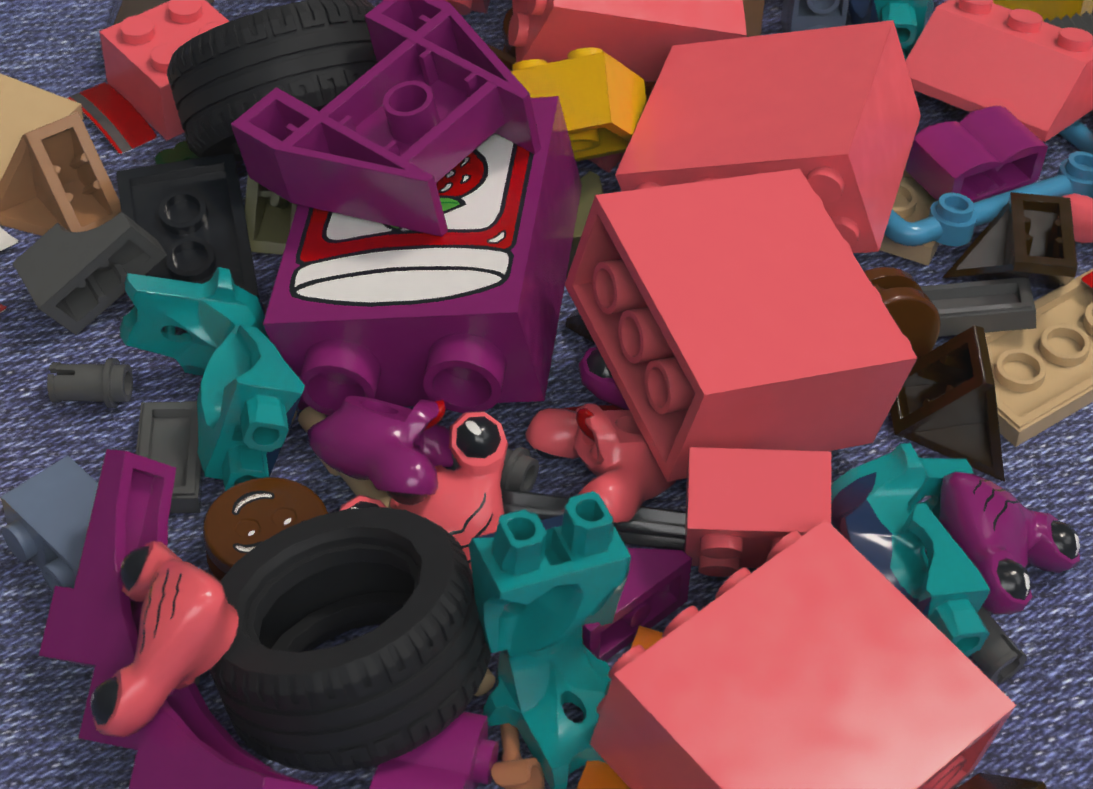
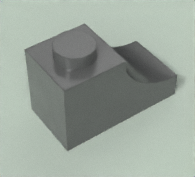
(85, 271)

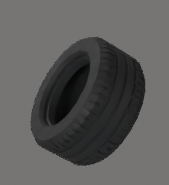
(299, 47)
(373, 693)

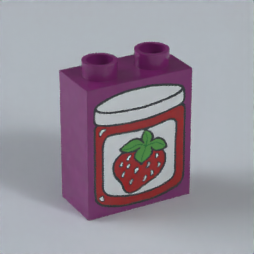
(432, 314)

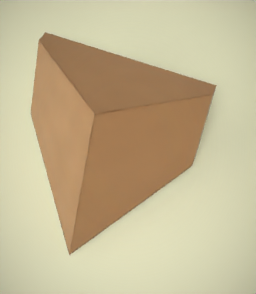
(57, 180)

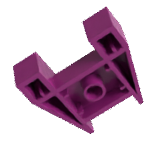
(396, 126)

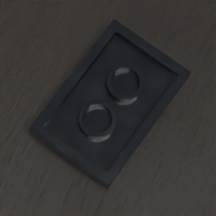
(194, 215)

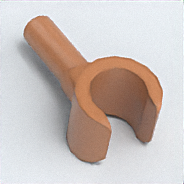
(514, 770)

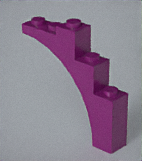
(100, 630)

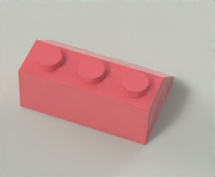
(1004, 57)

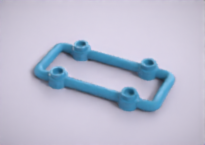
(955, 215)

